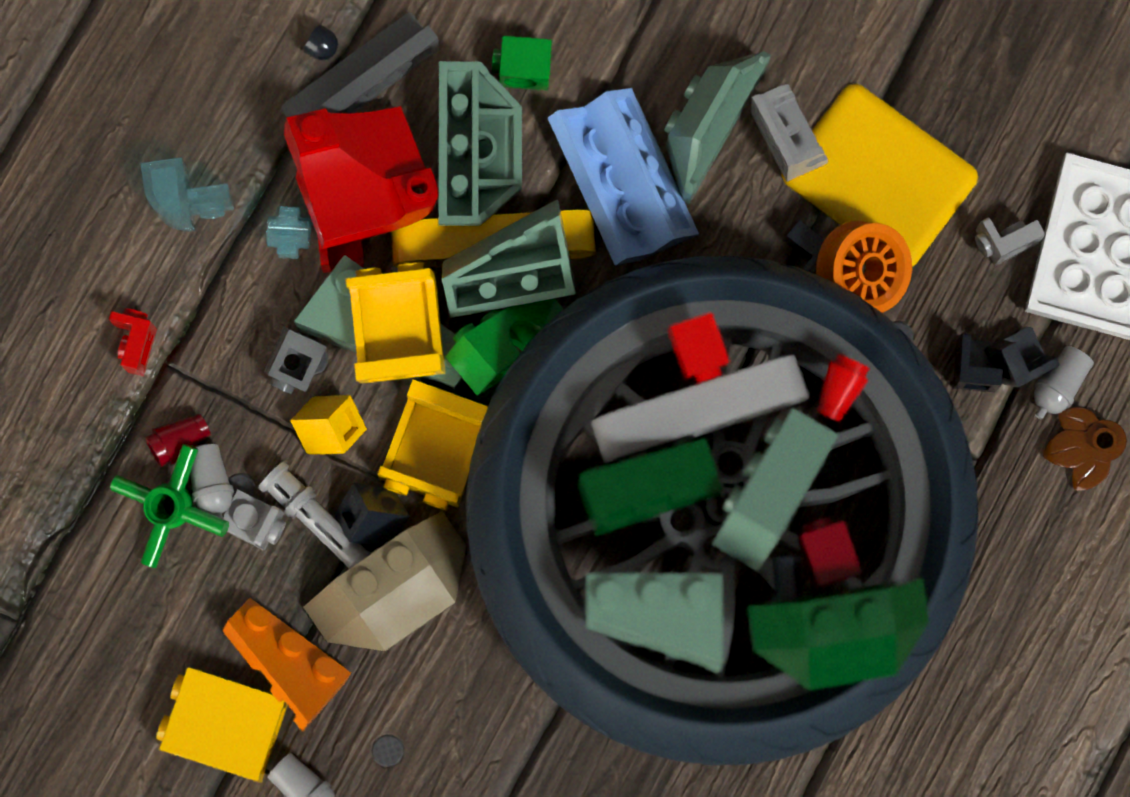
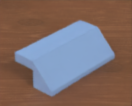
(623, 176)

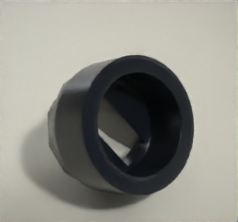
(321, 43)

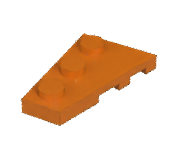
(290, 662)

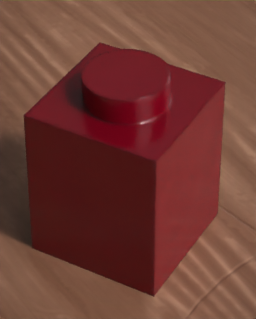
(828, 553)

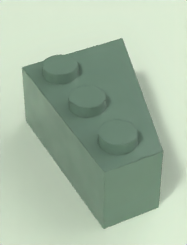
(511, 266)
(774, 488)
(660, 612)

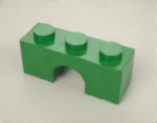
(488, 350)

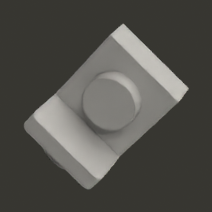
(1015, 239)
(254, 520)

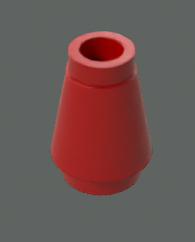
(841, 386)

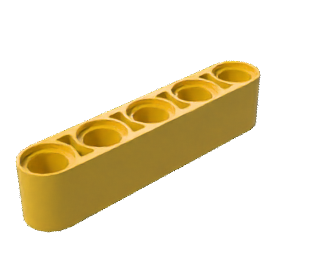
(433, 244)

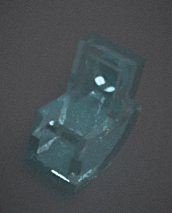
(173, 200)

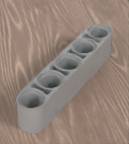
(700, 409)

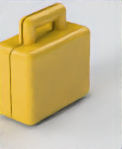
(884, 171)

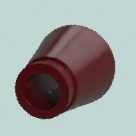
(168, 439)

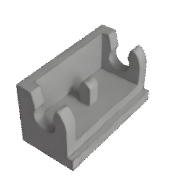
(787, 132)

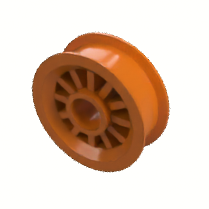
(885, 256)

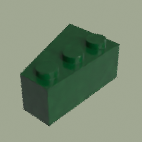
(648, 485)

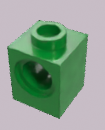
(523, 62)

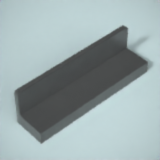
(368, 70)

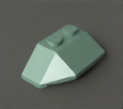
(709, 117)
(476, 144)

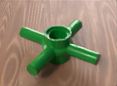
(154, 505)

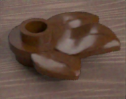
(1079, 448)

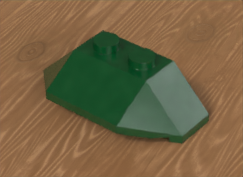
(841, 633)

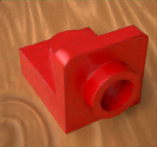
(135, 348)

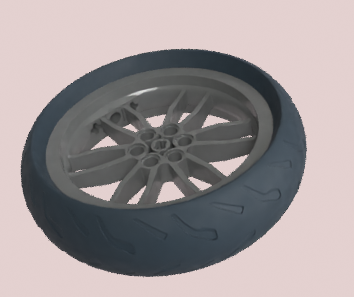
(569, 381)

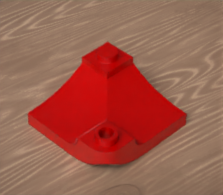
(359, 173)

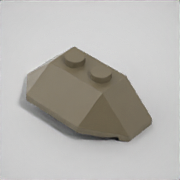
(393, 588)

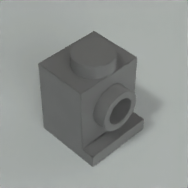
(309, 356)

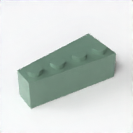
(331, 319)

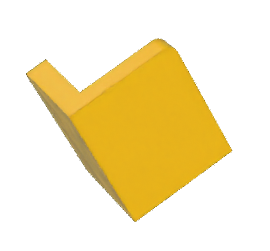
(328, 424)

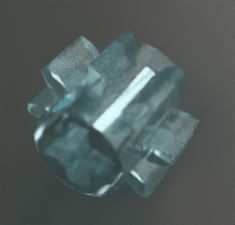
(288, 232)

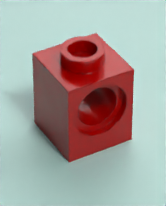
(699, 348)

